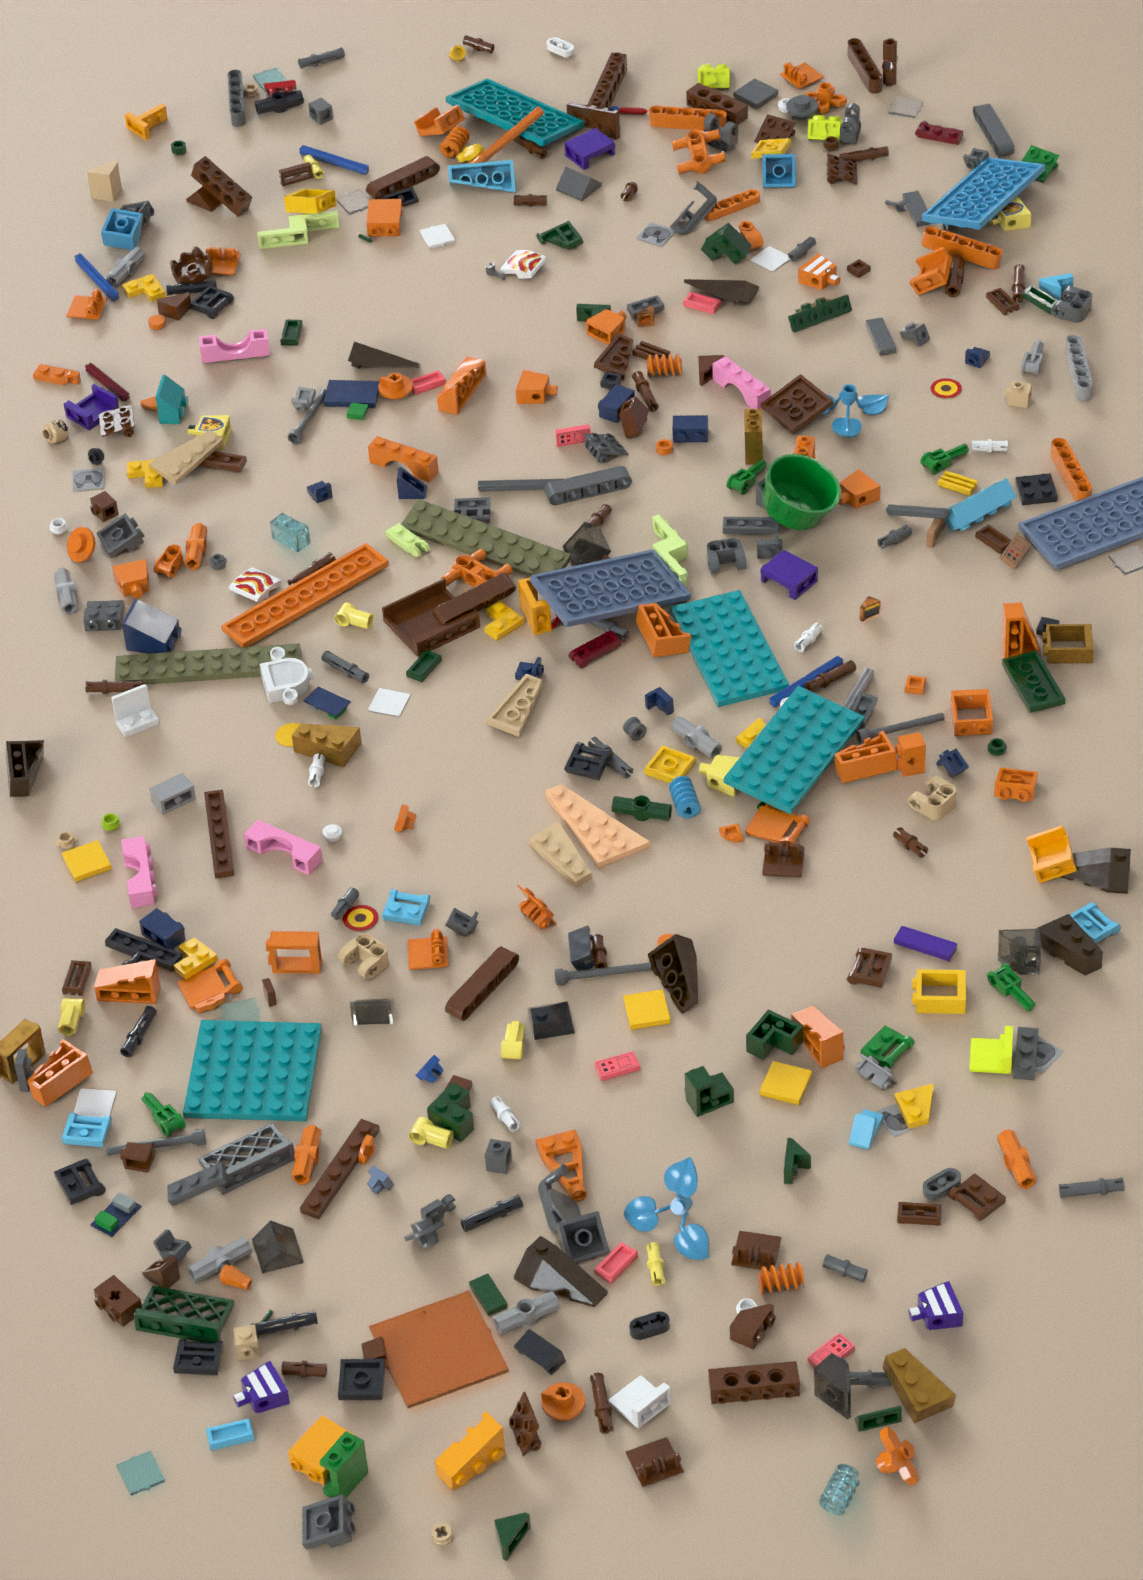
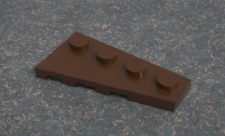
(601, 119)

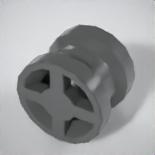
(634, 728)

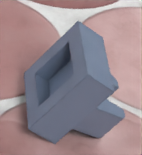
(379, 1180)

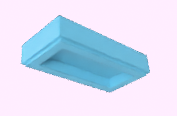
(230, 1434)

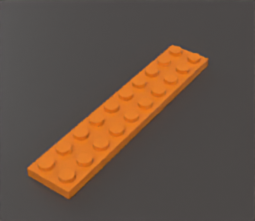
(304, 595)

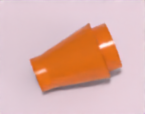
(233, 1277)

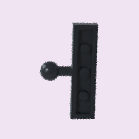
(142, 949)

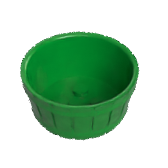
(799, 491)

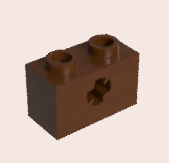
(117, 1300)

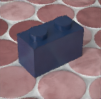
(611, 404)
(690, 428)
(162, 929)

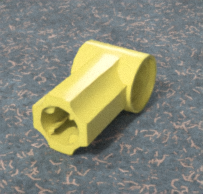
(350, 615)
(71, 1012)
(513, 1044)
(426, 1131)

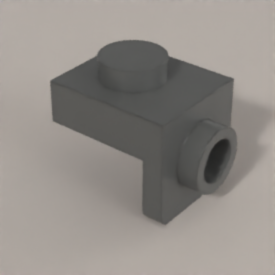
(975, 158)
(916, 331)
(769, 547)
(462, 922)
(169, 1246)

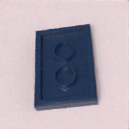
(344, 392)

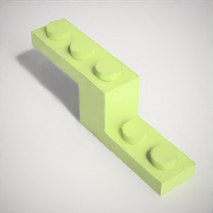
(298, 229)
(671, 547)

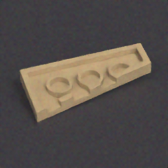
(185, 458)
(516, 706)
(561, 853)

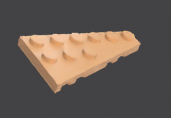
(597, 832)

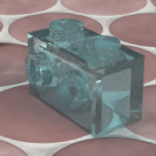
(290, 532)

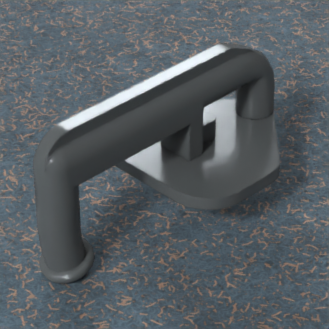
(695, 218)
(555, 1202)

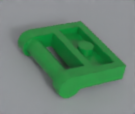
(883, 1043)

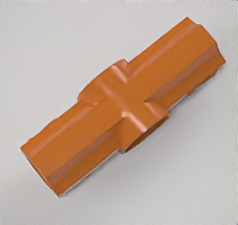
(195, 546)
(306, 1154)
(1016, 1159)

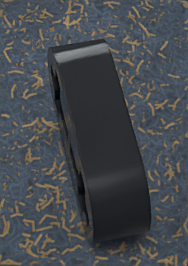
(649, 1325)

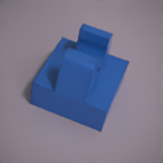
(427, 1070)

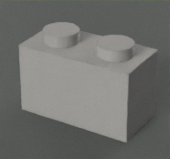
(172, 793)

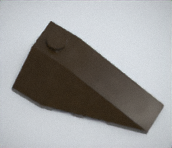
(374, 358)
(551, 1270)

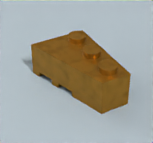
(332, 741)
(917, 1386)

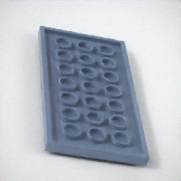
(1088, 525)
(609, 587)

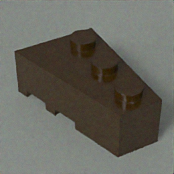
(23, 764)
(1072, 944)

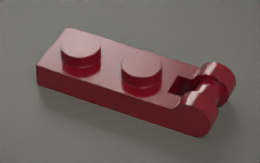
(939, 133)
(594, 649)

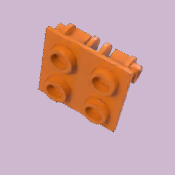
(800, 75)
(225, 262)
(87, 306)
(536, 909)
(428, 952)

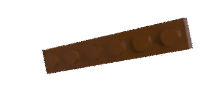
(219, 834)
(338, 1170)

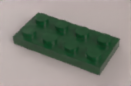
(1033, 681)

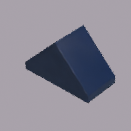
(409, 486)

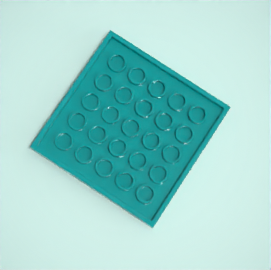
(253, 1070)

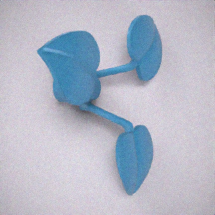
(869, 403)
(642, 1211)

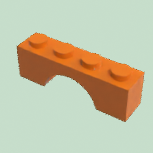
(422, 464)

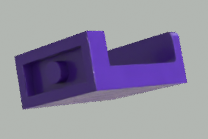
(588, 146)
(87, 410)
(791, 573)

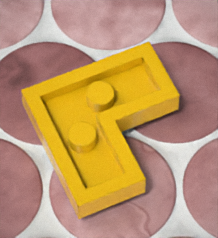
(147, 285)
(141, 469)
(504, 621)
(197, 958)

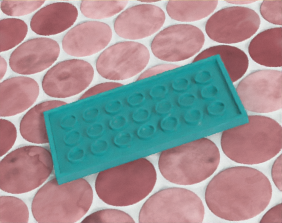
(508, 107)
(729, 648)
(793, 750)

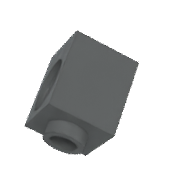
(320, 111)
(498, 1156)

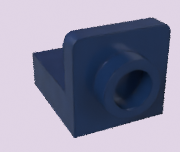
(976, 357)
(320, 491)
(529, 668)
(661, 699)
(953, 762)

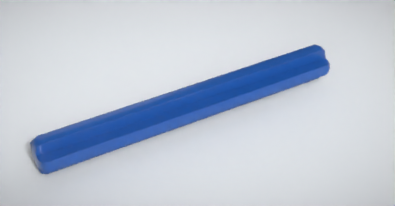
(334, 159)
(96, 277)
(786, 692)

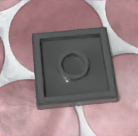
(755, 93)

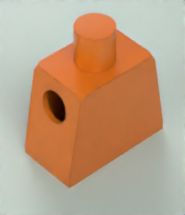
(606, 325)
(534, 388)
(859, 490)
(132, 578)

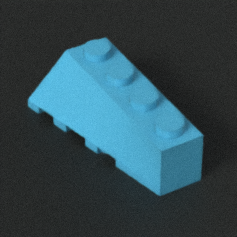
(491, 175)
(980, 504)

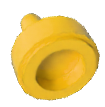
(457, 53)

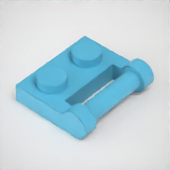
(406, 912)
(1093, 927)
(86, 1130)

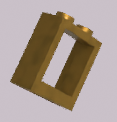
(753, 436)
(1068, 632)
(23, 1033)

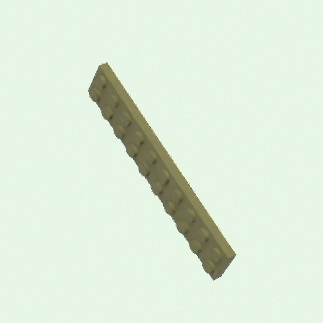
(470, 534)
(198, 664)

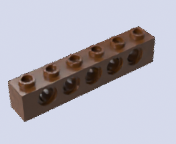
(609, 81)

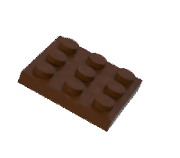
(797, 404)

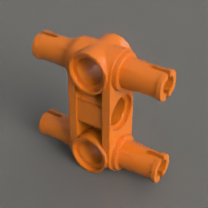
(696, 142)
(472, 571)

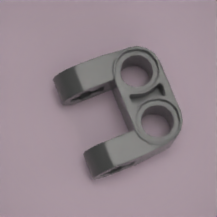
(850, 125)
(728, 134)
(1075, 306)
(724, 552)

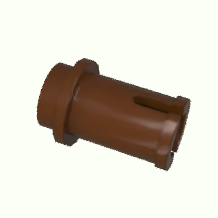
(630, 189)

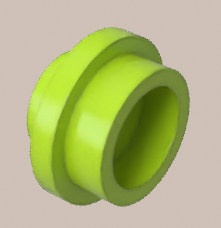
(110, 822)

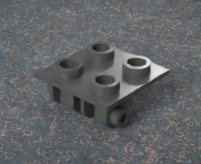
(603, 445)

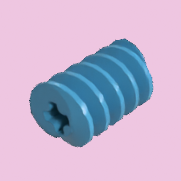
(684, 797)

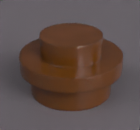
(831, 143)

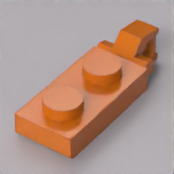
(56, 375)

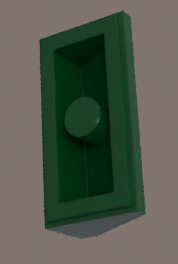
(879, 1418)

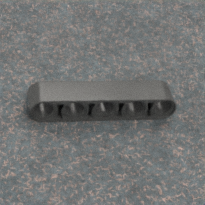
(236, 98)
(993, 130)
(588, 485)

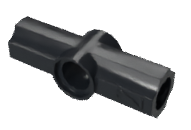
(279, 102)

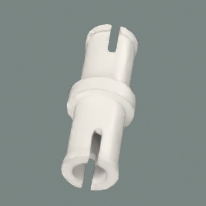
(989, 445)
(808, 637)
(316, 770)
(505, 1114)

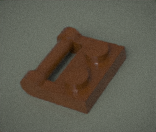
(876, 968)
(981, 1193)

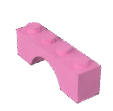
(254, 345)
(727, 372)
(263, 838)
(140, 886)

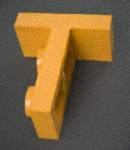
(141, 124)

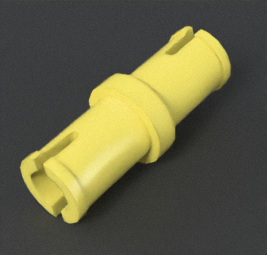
(316, 170)
(655, 1263)

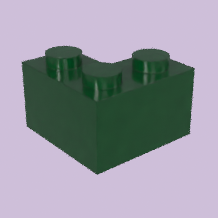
(726, 241)
(772, 1032)
(707, 1092)
(452, 1112)

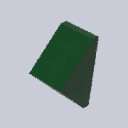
(511, 1531)

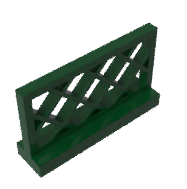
(181, 1325)

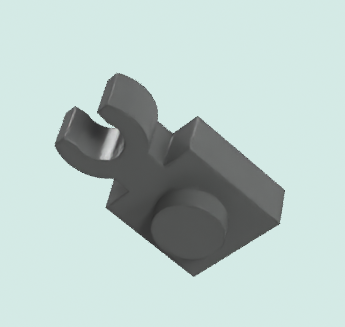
(437, 1208)

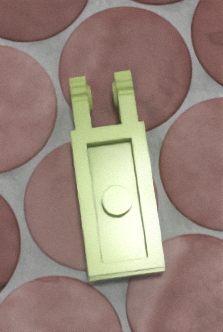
(407, 540)

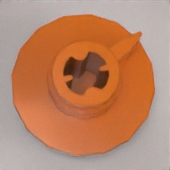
(395, 386)
(81, 544)
(563, 1401)

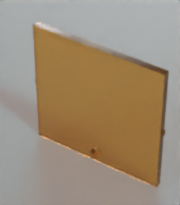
(439, 1349)

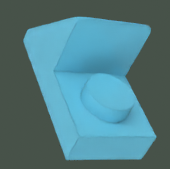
(1055, 284)
(865, 1128)

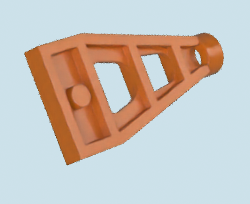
(562, 1144)

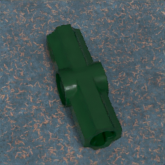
(641, 808)

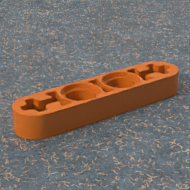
(745, 198)

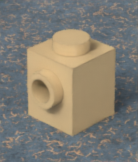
(1018, 394)
(246, 1342)

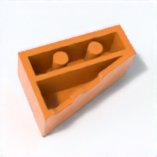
(1017, 631)
(660, 632)
(866, 760)
(129, 983)
(820, 1036)
(59, 1074)

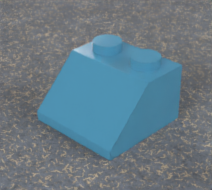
(779, 170)
(122, 229)

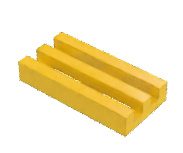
(957, 483)

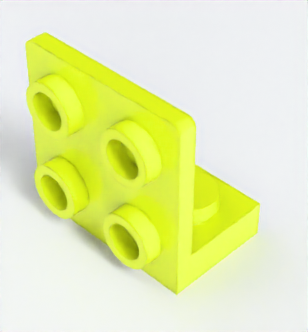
(714, 76)
(821, 127)
(992, 1054)

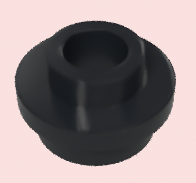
(95, 456)

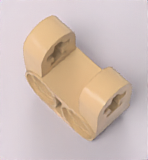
(938, 803)
(368, 950)

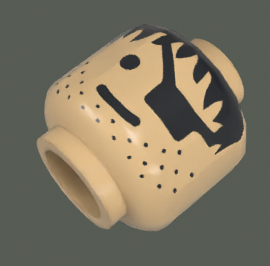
(55, 431)

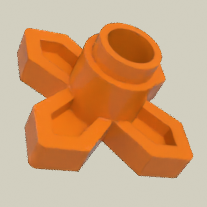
(826, 97)
(897, 1457)

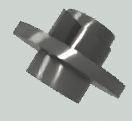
(801, 107)
(424, 1232)

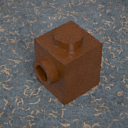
(103, 506)

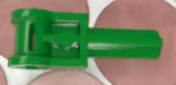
(940, 459)
(744, 479)
(1009, 983)
(163, 1116)

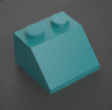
(170, 401)

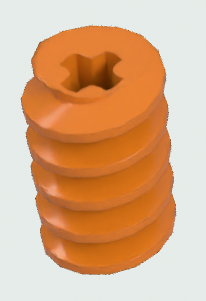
(454, 141)
(664, 365)
(781, 1277)

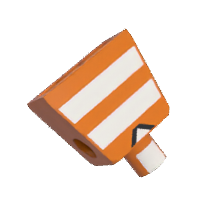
(818, 273)

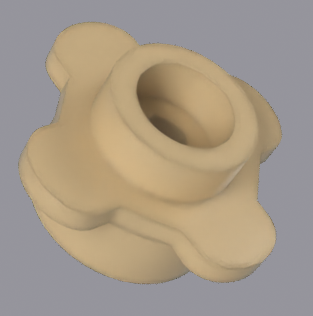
(66, 840)

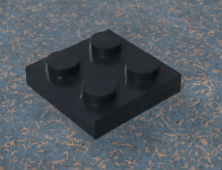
(1036, 489)
(361, 1379)

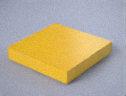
(771, 146)
(669, 764)
(86, 861)
(646, 1009)
(785, 1082)

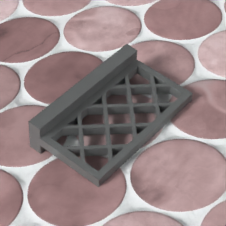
(251, 1166)

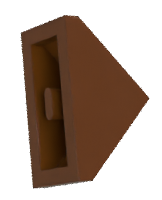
(204, 199)
(174, 306)
(705, 367)
(163, 1272)

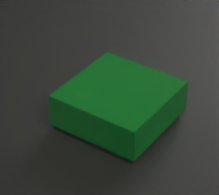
(357, 411)

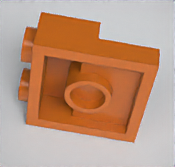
(1015, 784)

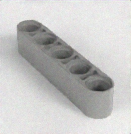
(1078, 368)

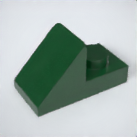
(586, 311)
(795, 1158)

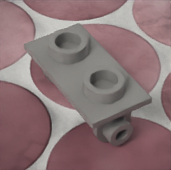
(882, 1076)

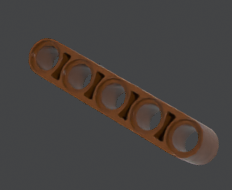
(864, 65)
(403, 177)
(475, 599)
(482, 983)

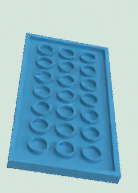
(983, 193)

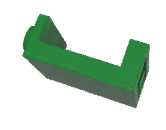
(346, 1465)

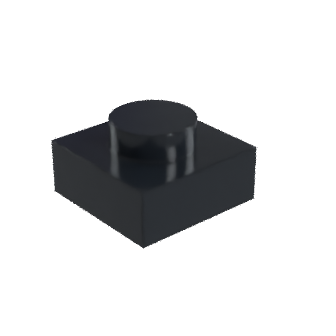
(610, 379)
(1042, 624)

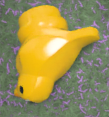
(470, 153)

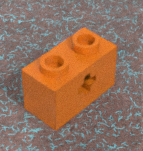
(911, 754)

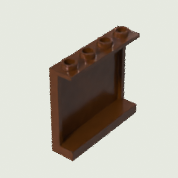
(416, 626)

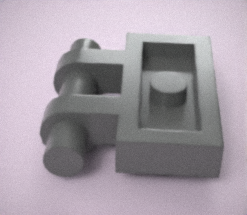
(474, 506)

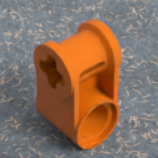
(751, 234)
(169, 561)

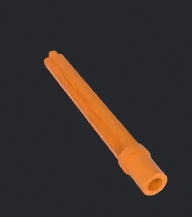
(509, 136)

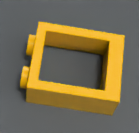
(310, 201)
(940, 1004)

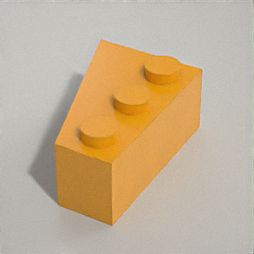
(472, 1454)

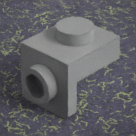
(303, 398)

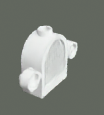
(284, 677)

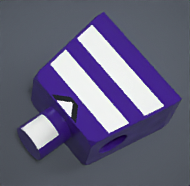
(938, 1308)
(262, 1389)

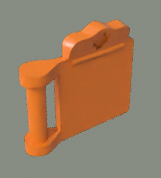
(774, 823)
(206, 990)

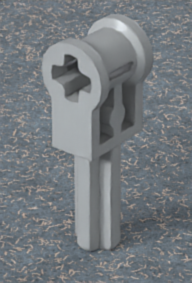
(1033, 360)

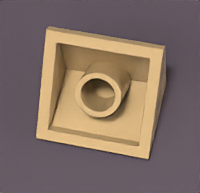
(104, 181)

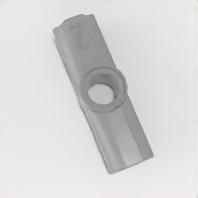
(125, 266)
(66, 591)
(696, 737)
(217, 1258)
(526, 1312)

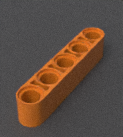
(682, 117)
(967, 248)
(1070, 469)

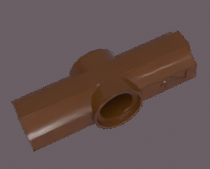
(889, 55)
(955, 276)

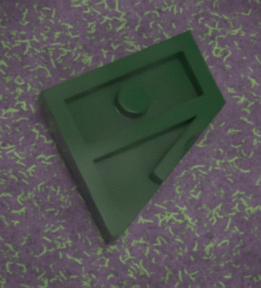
(563, 235)

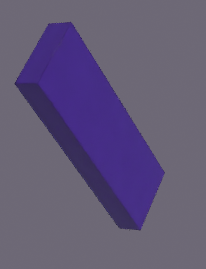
(925, 943)

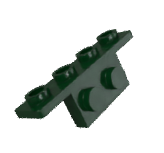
(818, 312)

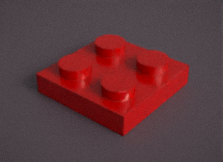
(286, 86)

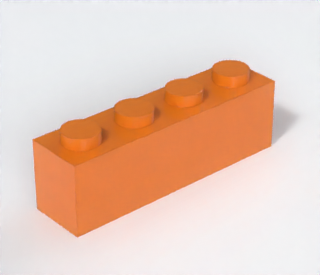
(461, 385)

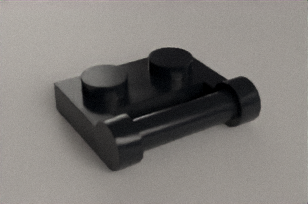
(208, 298)
(588, 766)
(73, 1185)
(198, 1361)

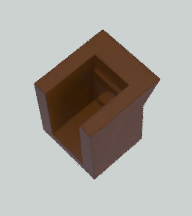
(138, 1156)

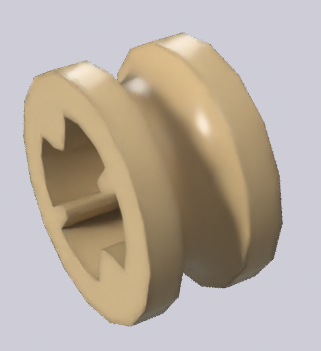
(251, 90)
(440, 1528)

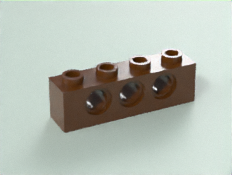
(707, 98)
(221, 186)
(754, 1382)

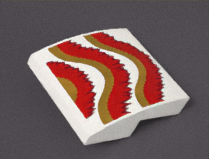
(523, 263)
(254, 584)

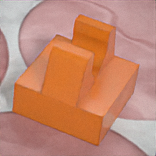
(405, 819)

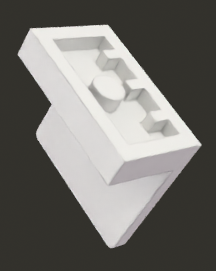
(134, 711)
(641, 1401)

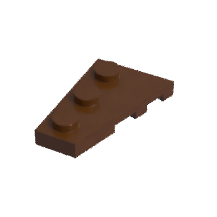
(615, 356)

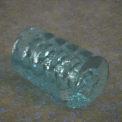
(840, 1489)

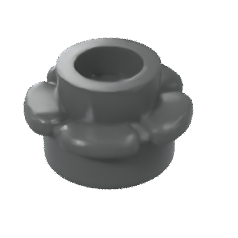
(217, 562)

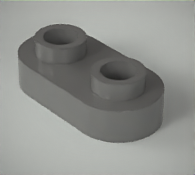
(938, 1185)

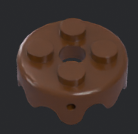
(188, 261)

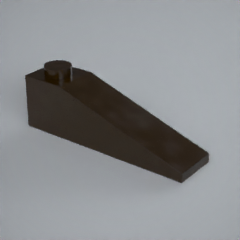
(732, 290)
(1103, 868)
(677, 968)

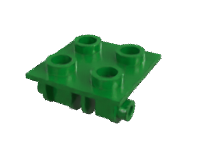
(1042, 156)

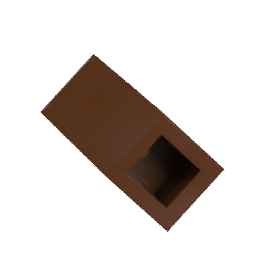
(633, 416)
(751, 1324)

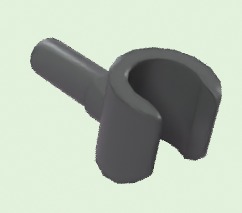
(899, 206)
(492, 271)

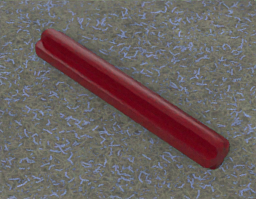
(107, 381)

